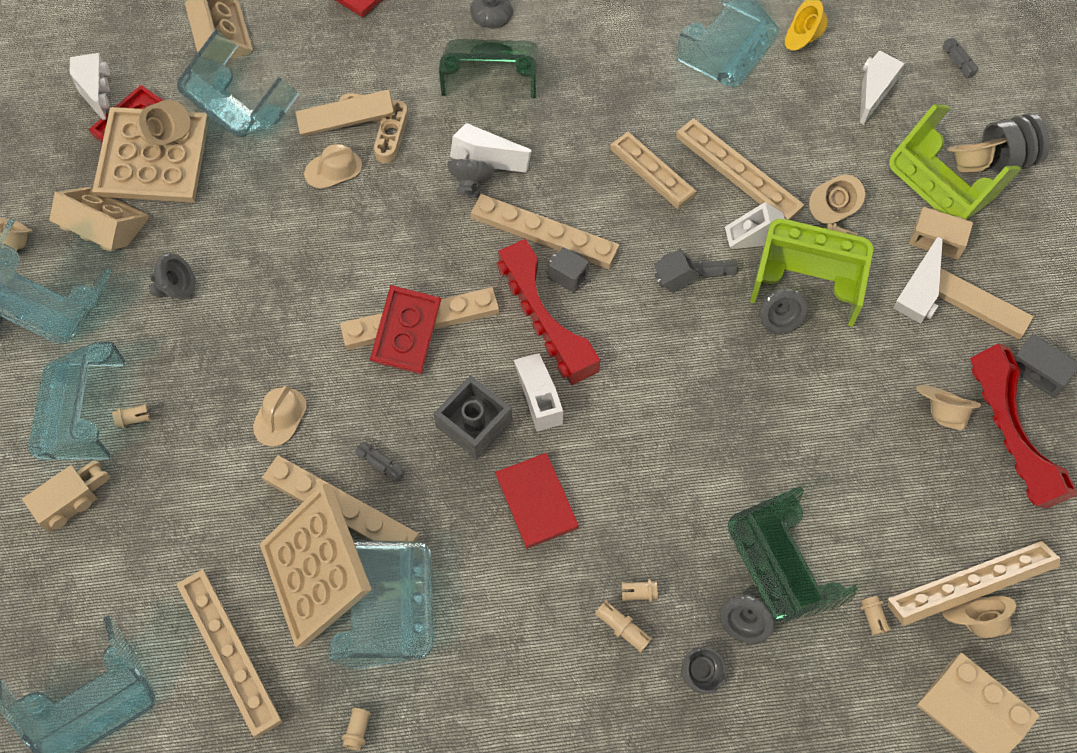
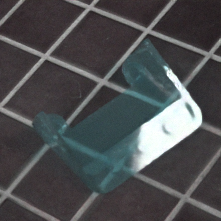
(731, 42)
(56, 421)
(397, 614)

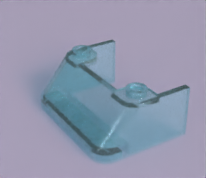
(206, 84)
(38, 306)
(88, 711)

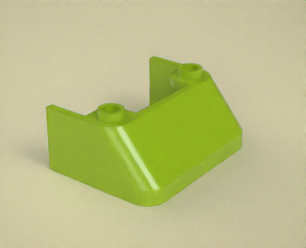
(933, 180)
(817, 254)

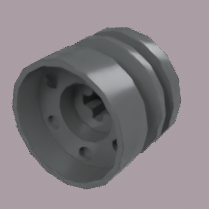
(1025, 144)

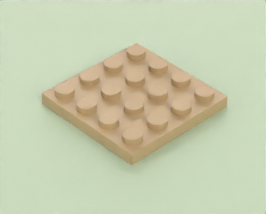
(146, 171)
(314, 566)

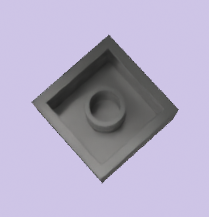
(473, 417)

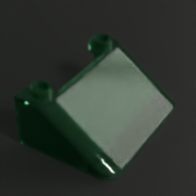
(522, 52)
(777, 563)

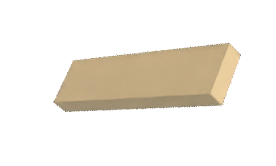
(345, 113)
(653, 170)
(983, 305)

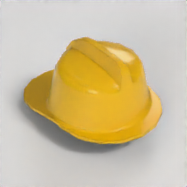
(807, 25)

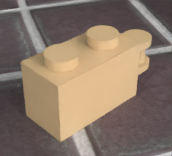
(65, 495)

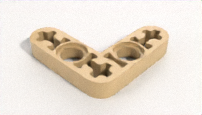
(386, 123)

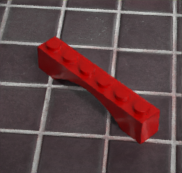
(573, 353)
(999, 376)

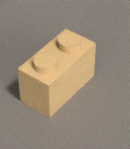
(935, 224)

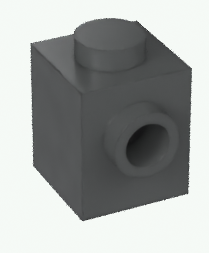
(568, 269)
(675, 271)

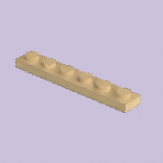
(738, 169)
(544, 230)
(451, 312)
(357, 515)
(973, 583)
(229, 654)

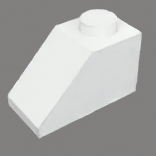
(752, 227)

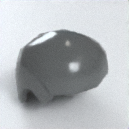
(703, 670)

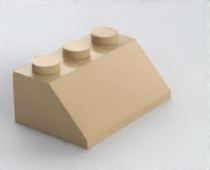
(220, 15)
(97, 218)
(977, 708)

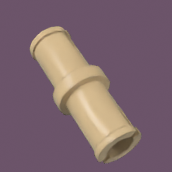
(623, 626)

